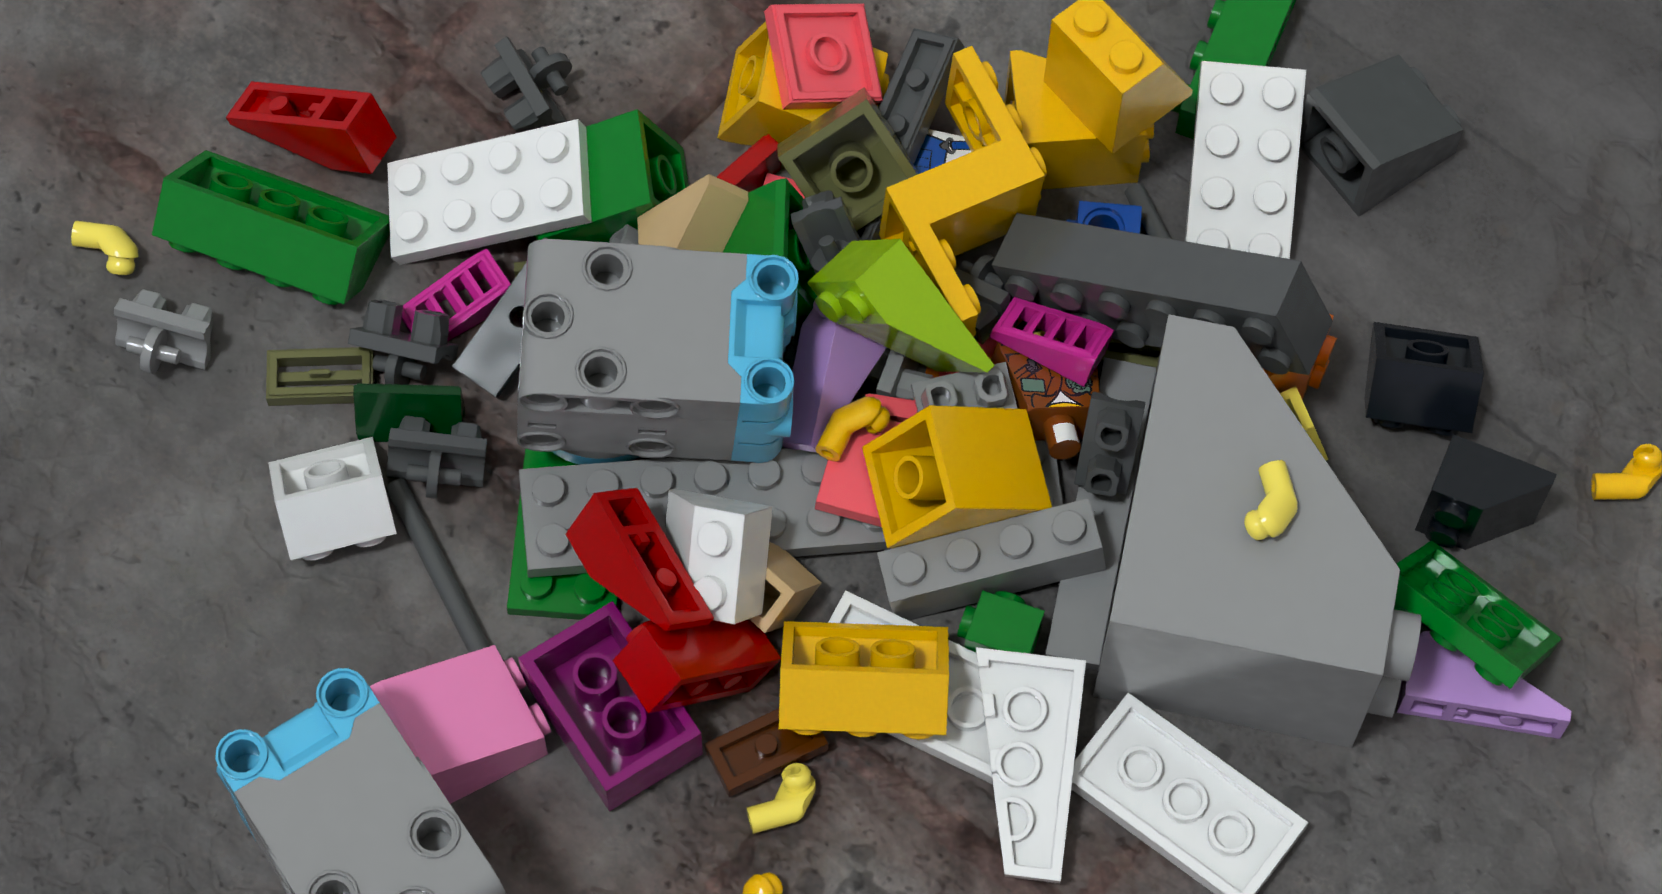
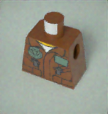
(1053, 402)

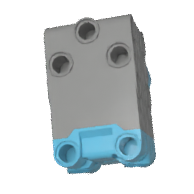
(655, 353)
(349, 803)

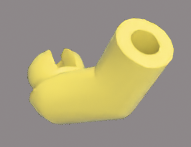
(111, 241)
(1277, 507)
(789, 803)

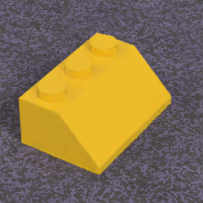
(864, 679)

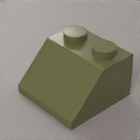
(849, 154)

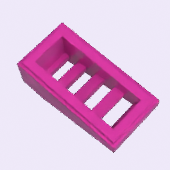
(462, 277)
(1075, 358)

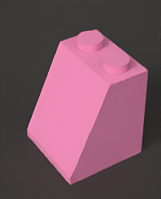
(466, 719)

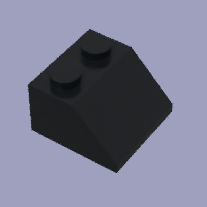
(1423, 379)
(1481, 496)

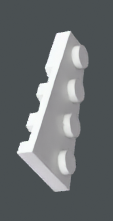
(1032, 744)

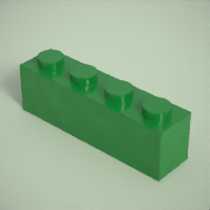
(1241, 34)

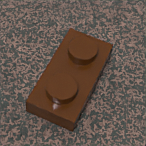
(759, 752)

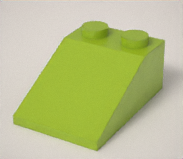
(891, 300)

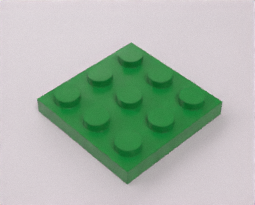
(1472, 616)

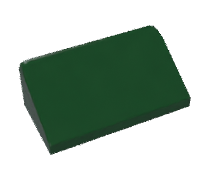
(385, 405)

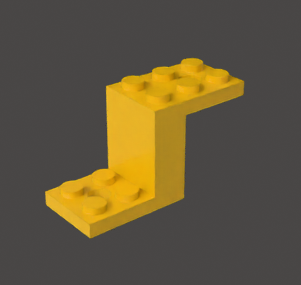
(969, 196)

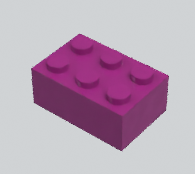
(600, 714)

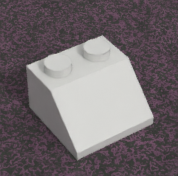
(331, 499)
(722, 550)

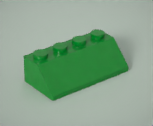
(270, 227)

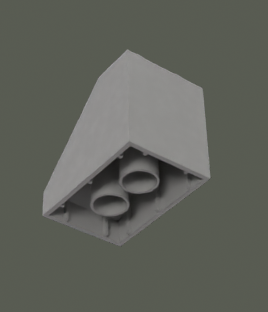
(1232, 626)

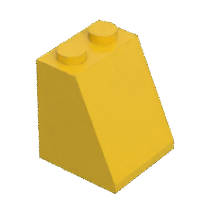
(1109, 73)
(754, 98)
(1067, 146)
(954, 472)

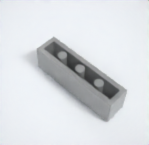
(992, 558)

